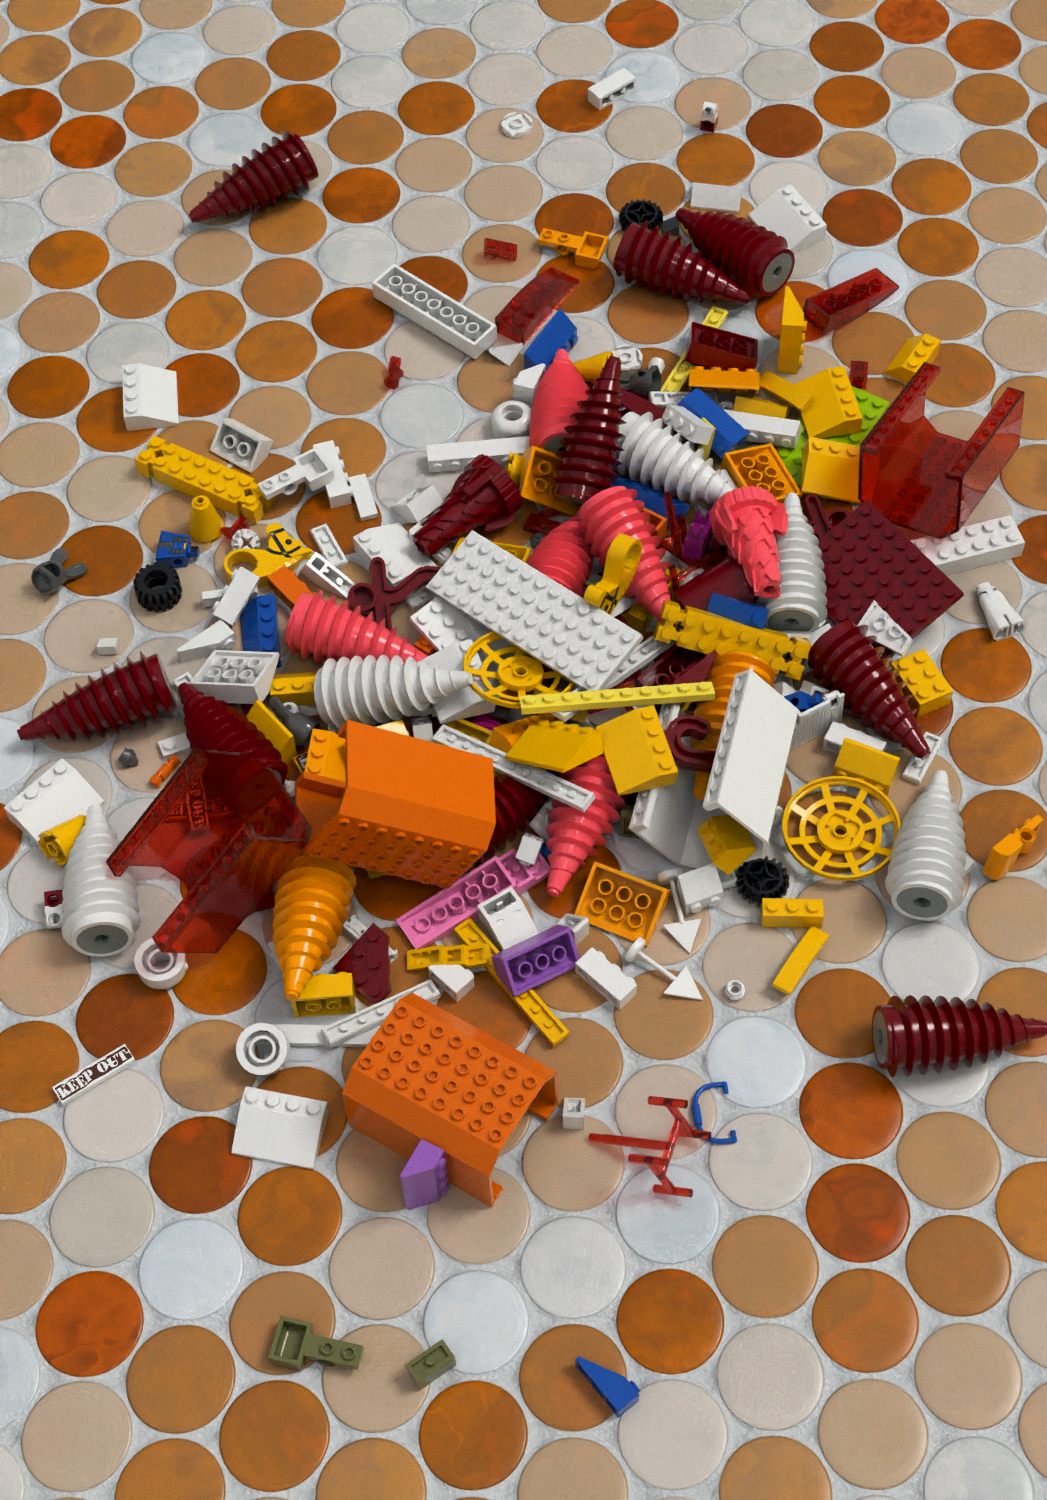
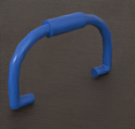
(697, 1113)

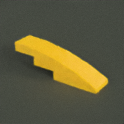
(785, 391)
(461, 955)
(800, 960)

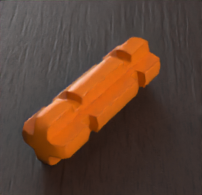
(164, 771)

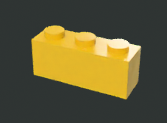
(792, 913)

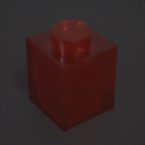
(858, 374)

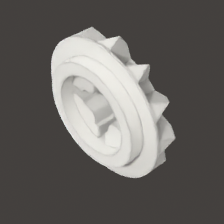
(237, 541)

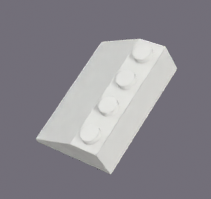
(791, 218)
(149, 397)
(394, 547)
(236, 675)
(462, 702)
(51, 800)
(280, 1127)

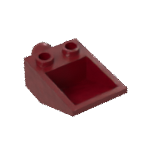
(694, 673)

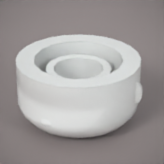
(508, 410)
(148, 955)
(246, 1045)

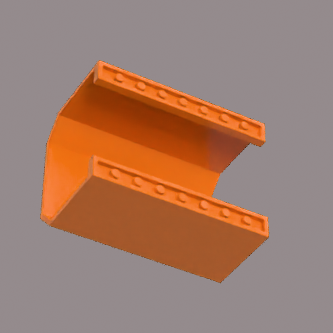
(403, 807)
(445, 1085)

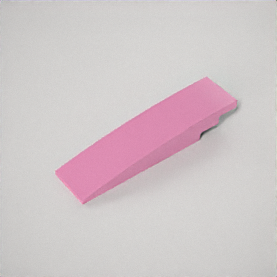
(456, 904)

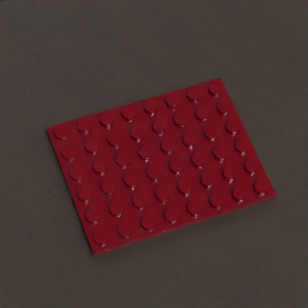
(875, 561)

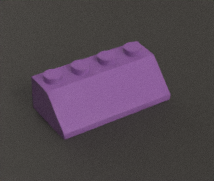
(536, 959)
(425, 1176)

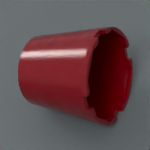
(722, 578)

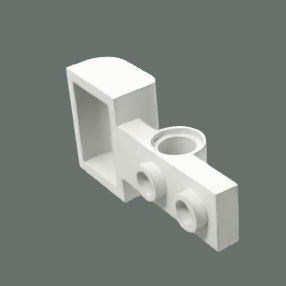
(307, 467)

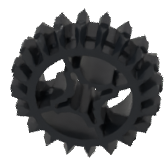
(640, 212)
(749, 877)

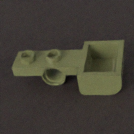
(296, 1341)

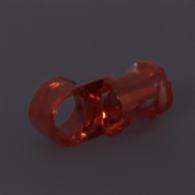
(395, 373)

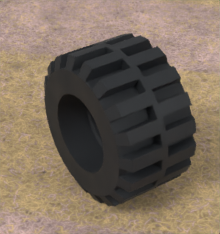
(154, 576)

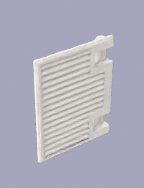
(818, 719)

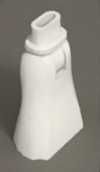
(1000, 616)

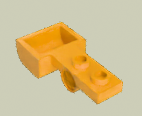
(587, 249)
(1006, 851)

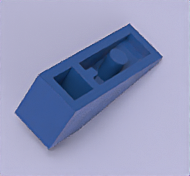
(738, 610)
(612, 1387)

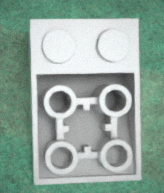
(506, 919)

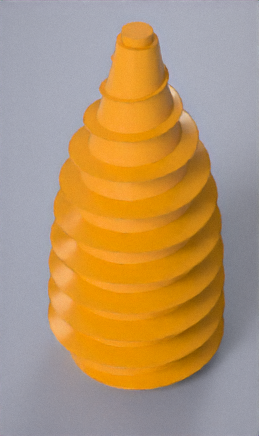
(722, 677)
(309, 917)

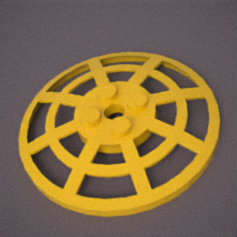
(509, 673)
(843, 820)

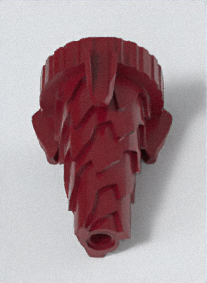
(477, 498)

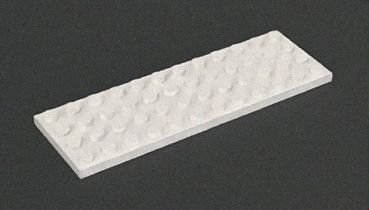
(534, 613)

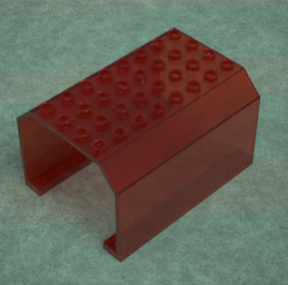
(930, 477)
(225, 834)

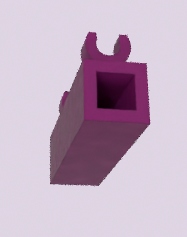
(697, 536)

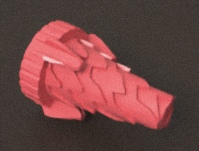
(748, 525)

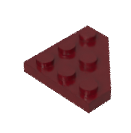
(369, 964)

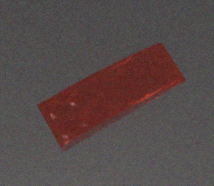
(848, 300)
(534, 305)

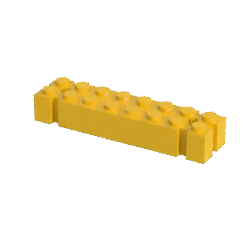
(201, 476)
(710, 632)

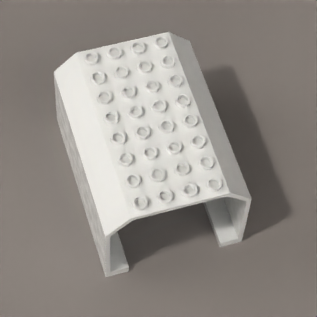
(742, 780)

